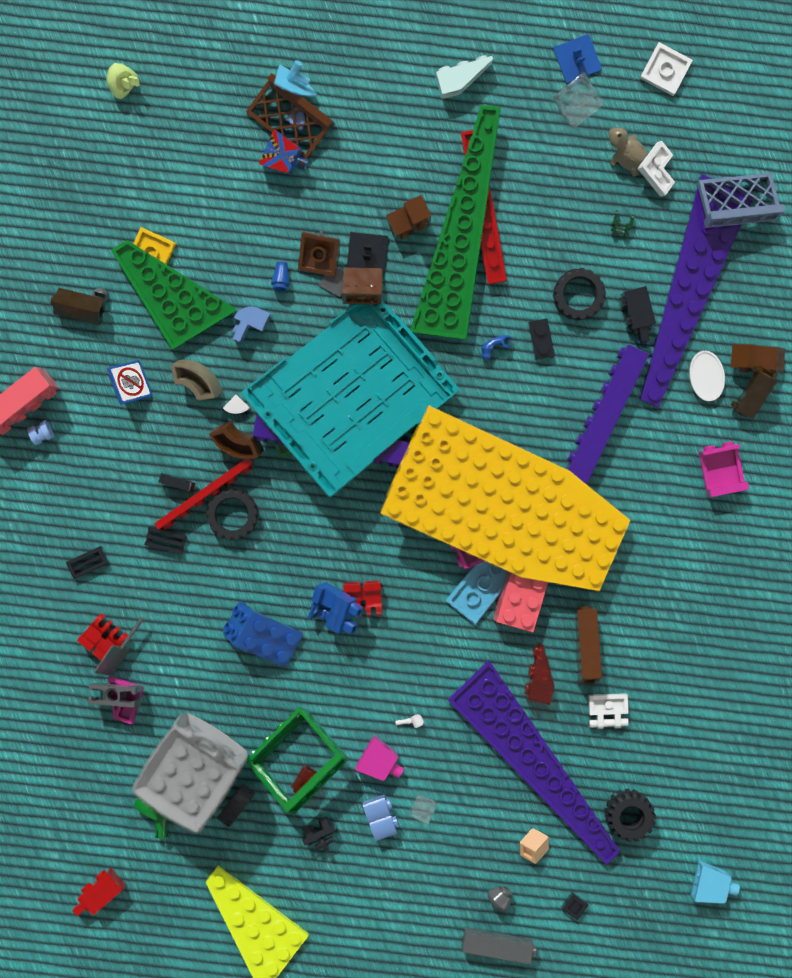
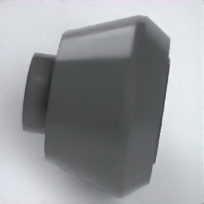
(500, 897)

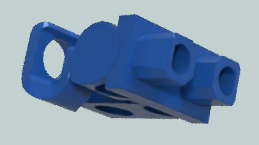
(335, 608)

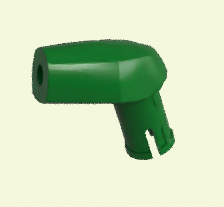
(160, 820)

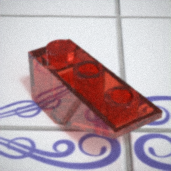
(541, 683)

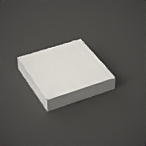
(666, 69)

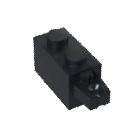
(638, 312)

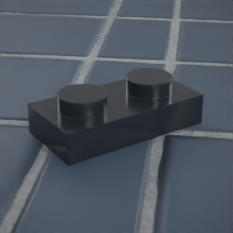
(541, 339)

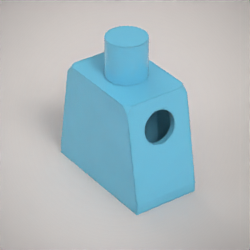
(712, 884)

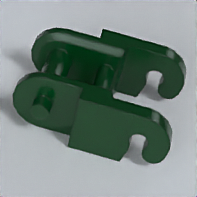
(627, 226)

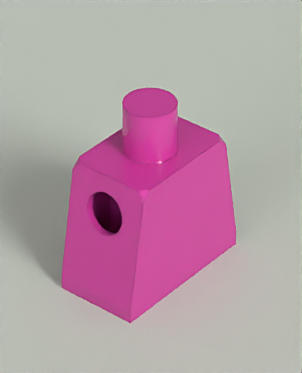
(379, 760)

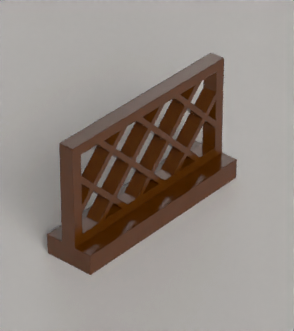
(303, 106)

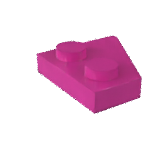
(125, 714)

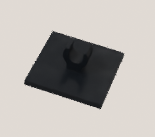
(367, 251)

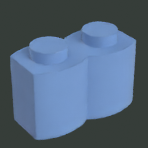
(380, 817)

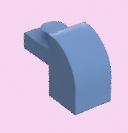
(250, 317)

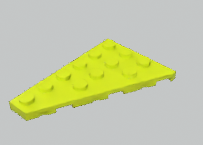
(259, 930)

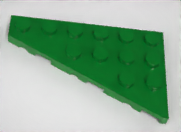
(173, 300)

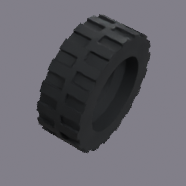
(236, 805)

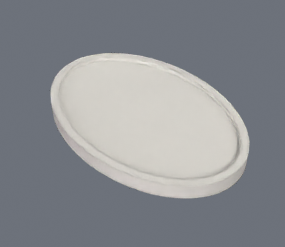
(706, 375)

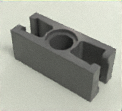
(108, 695)

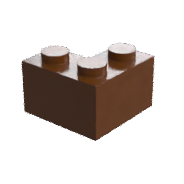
(410, 217)

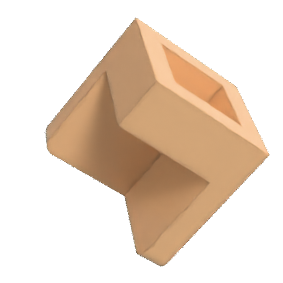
(534, 845)

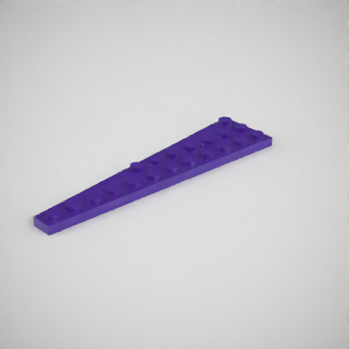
(692, 282)
(505, 725)

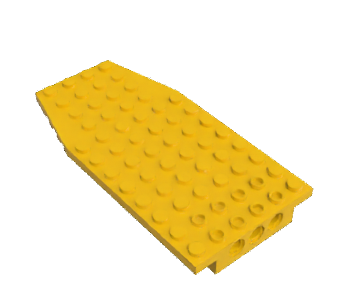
(503, 504)

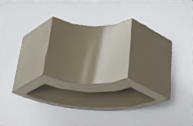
(196, 378)

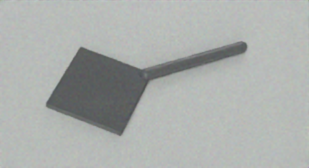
(331, 283)

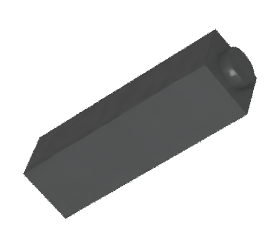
(498, 945)

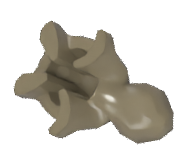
(629, 152)

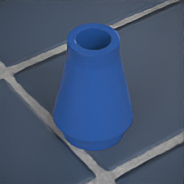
(280, 278)

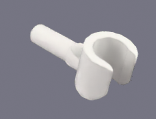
(416, 720)

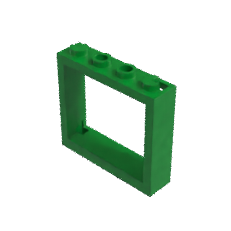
(316, 782)

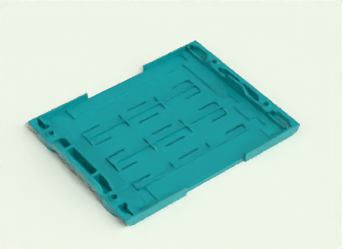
(363, 440)

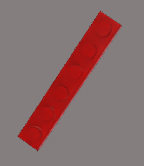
(199, 498)

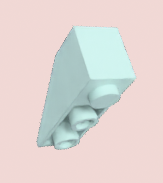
(456, 79)

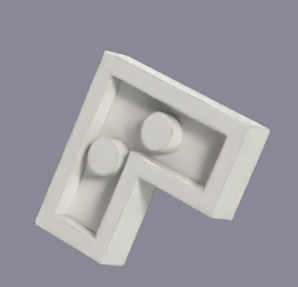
(653, 168)

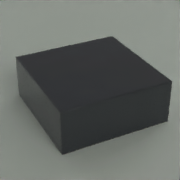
(574, 905)

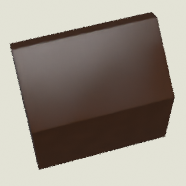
(319, 254)

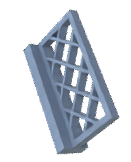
(744, 214)

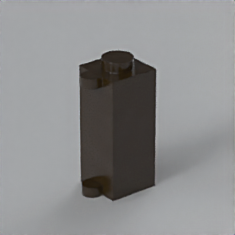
(78, 306)
(755, 392)

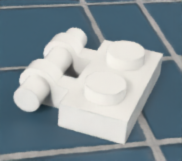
(608, 704)

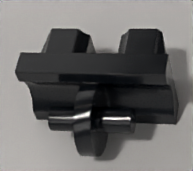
(312, 837)

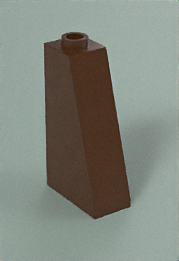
(587, 646)

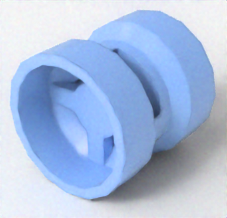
(40, 432)

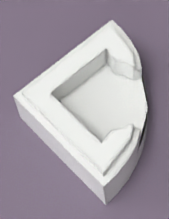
(236, 406)

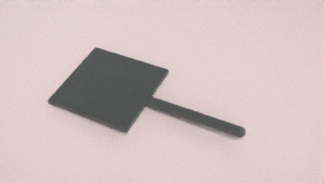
(115, 655)

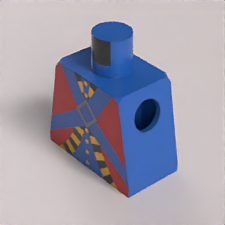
(283, 154)

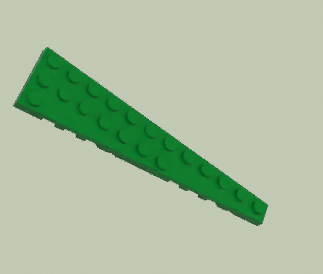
(452, 276)

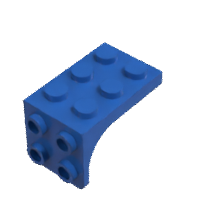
(261, 635)

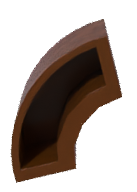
(747, 356)
(235, 442)

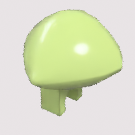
(121, 80)

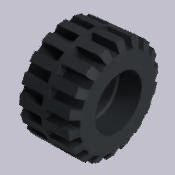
(637, 828)

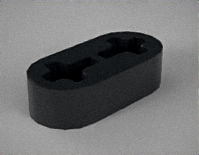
(176, 482)

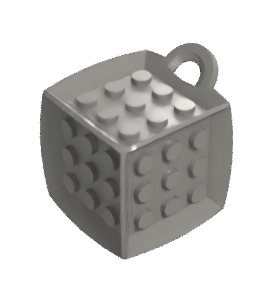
(190, 772)

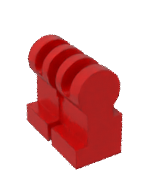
(370, 592)
(94, 637)

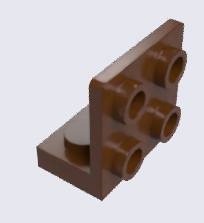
(362, 286)

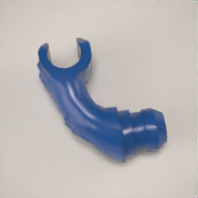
(489, 346)

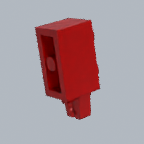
(99, 893)

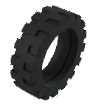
(593, 279)
(212, 514)

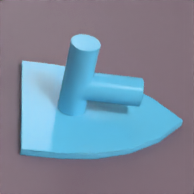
(294, 81)

